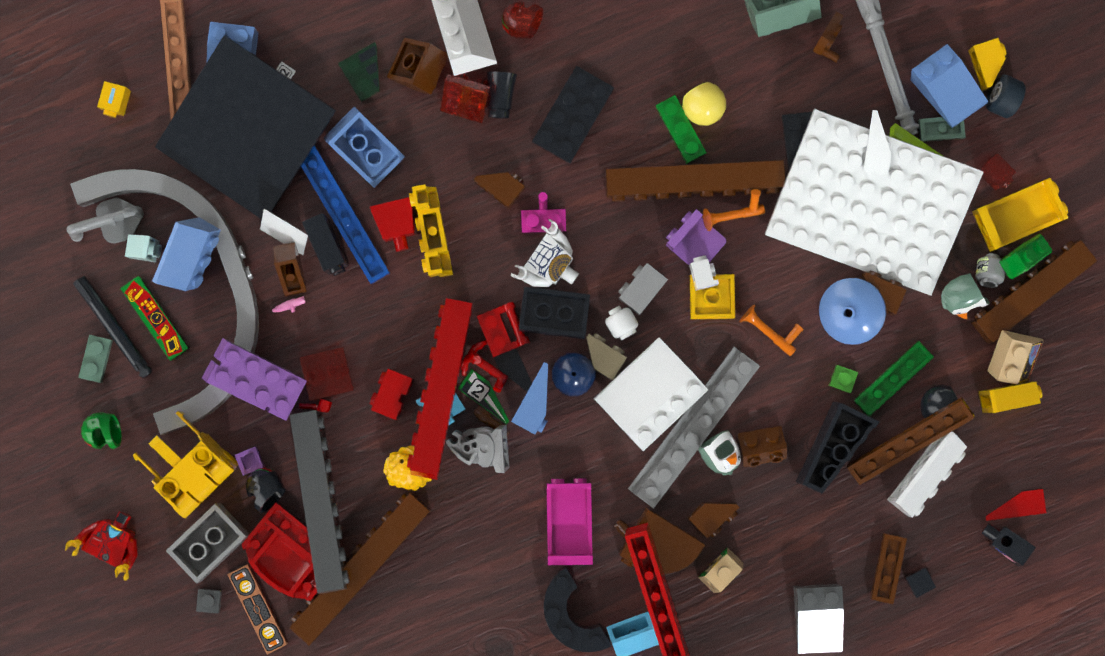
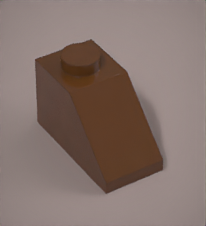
(502, 187)
(289, 269)

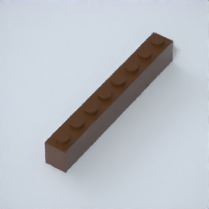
(695, 179)
(361, 567)

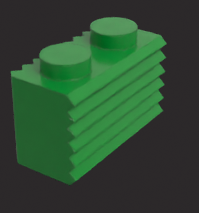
(1025, 256)

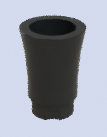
(500, 93)

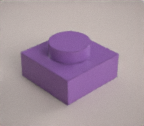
(249, 460)

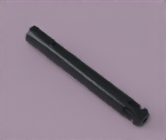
(112, 326)

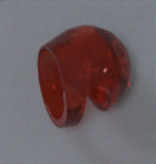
(517, 20)

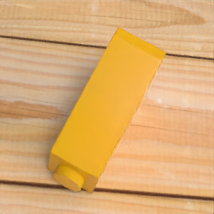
(1010, 397)

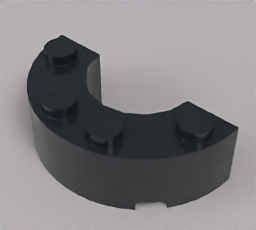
(562, 625)

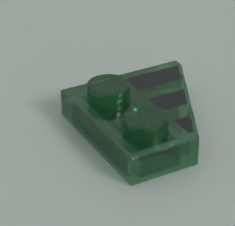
(363, 72)

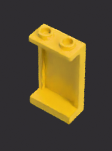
(1020, 214)

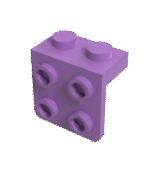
(694, 240)

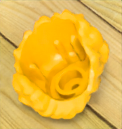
(399, 474)

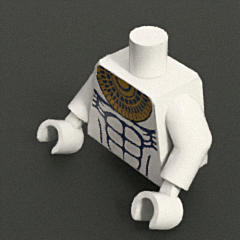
(549, 260)

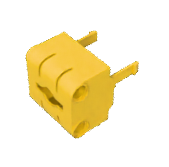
(192, 476)

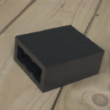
(325, 244)

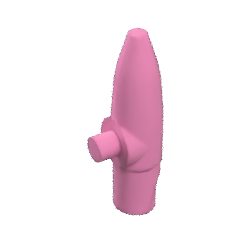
(289, 305)

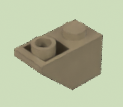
(604, 358)

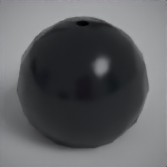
(936, 399)

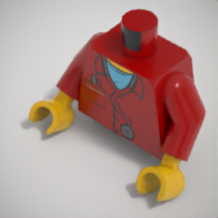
(109, 542)

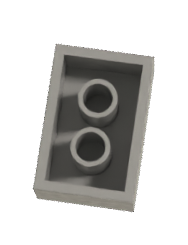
(208, 542)

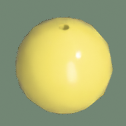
(704, 104)

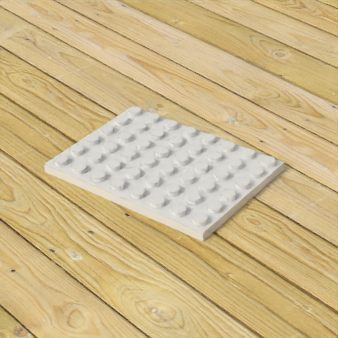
(873, 220)

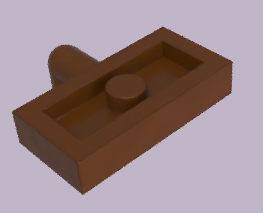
(826, 40)

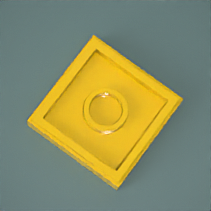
(715, 301)

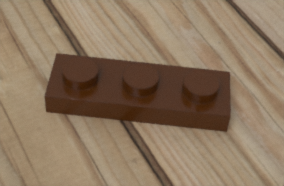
(888, 568)

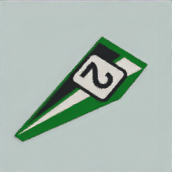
(482, 393)

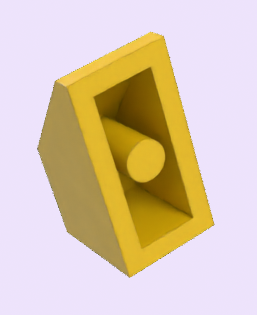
(987, 61)

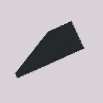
(512, 366)

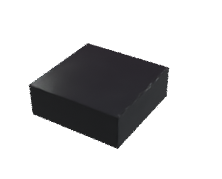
(920, 582)

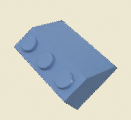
(187, 254)

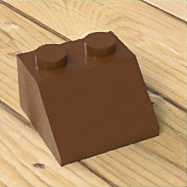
(418, 65)

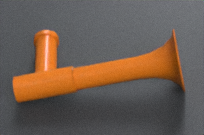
(754, 209)
(785, 344)

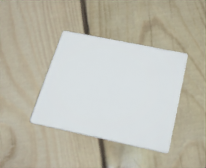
(283, 231)

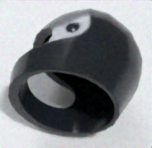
(266, 487)

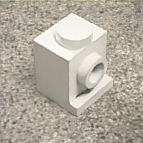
(703, 273)

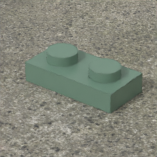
(938, 129)
(95, 358)

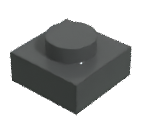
(209, 600)

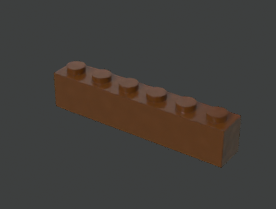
(1034, 291)

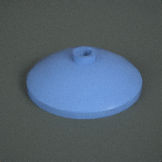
(863, 301)

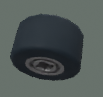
(1005, 96)

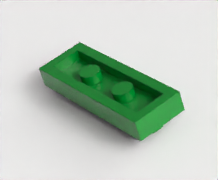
(680, 129)

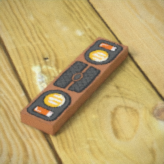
(257, 609)

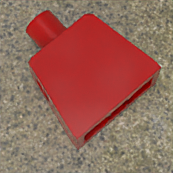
(395, 221)

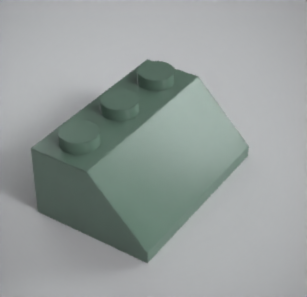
(776, 15)

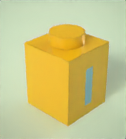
(113, 99)

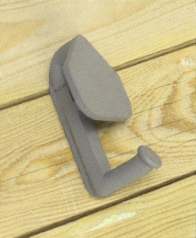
(114, 217)

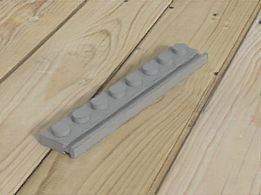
(693, 428)

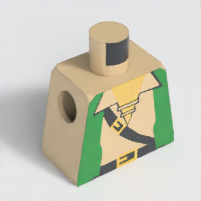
(721, 571)

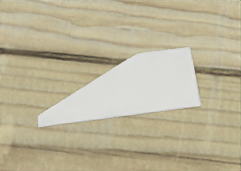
(878, 150)

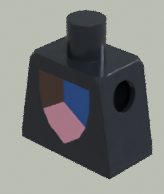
(1017, 550)

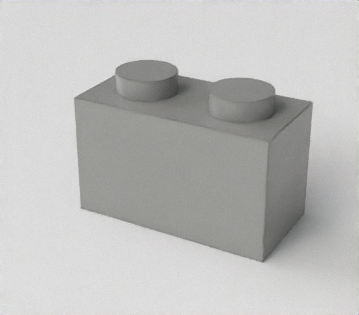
(642, 288)

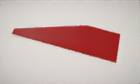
(1023, 504)

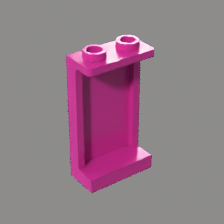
(569, 522)

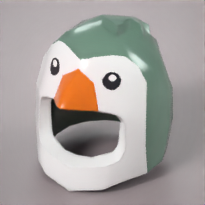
(962, 295)
(721, 453)

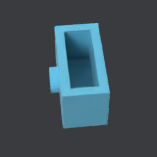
(632, 635)

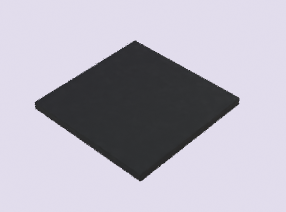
(245, 127)

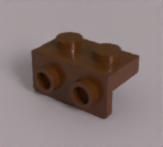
(762, 446)

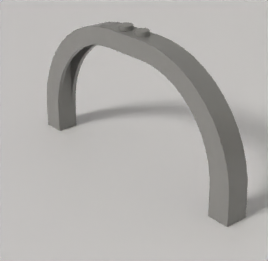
(141, 181)

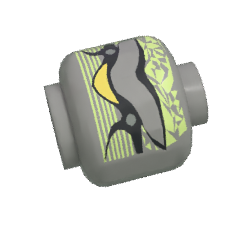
(989, 271)

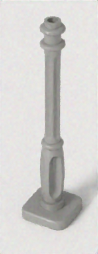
(872, 16)

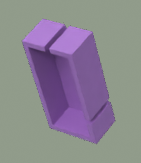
(254, 379)

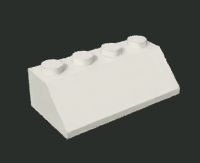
(464, 35)
(927, 473)

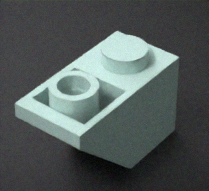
(143, 248)

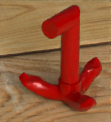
(475, 358)

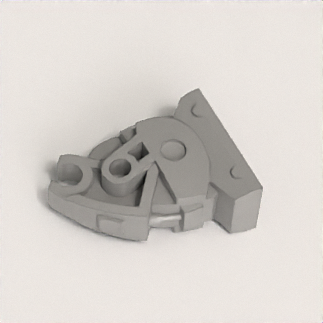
(486, 448)

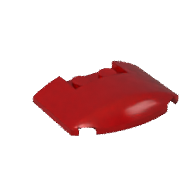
(282, 554)

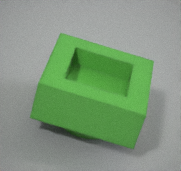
(843, 379)

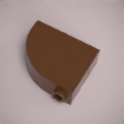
(674, 546)

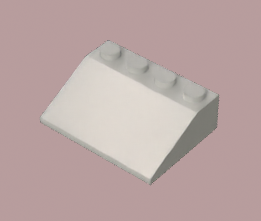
(651, 394)

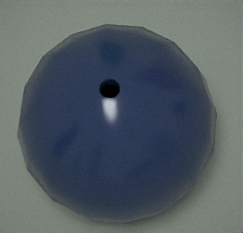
(570, 384)

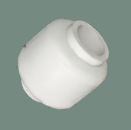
(621, 322)

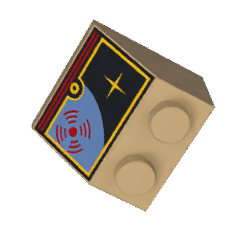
(1014, 357)

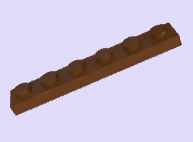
(910, 441)

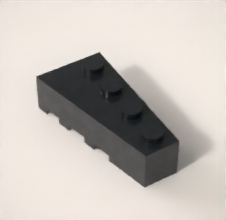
(834, 445)

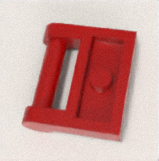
(496, 332)

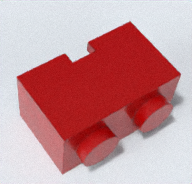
(390, 393)

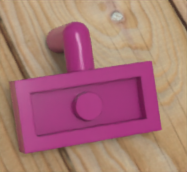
(534, 219)

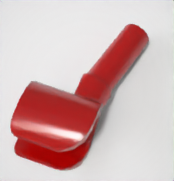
(323, 406)

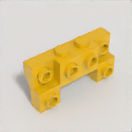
(431, 225)

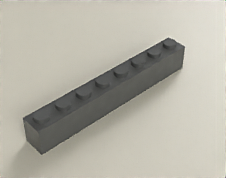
(318, 502)

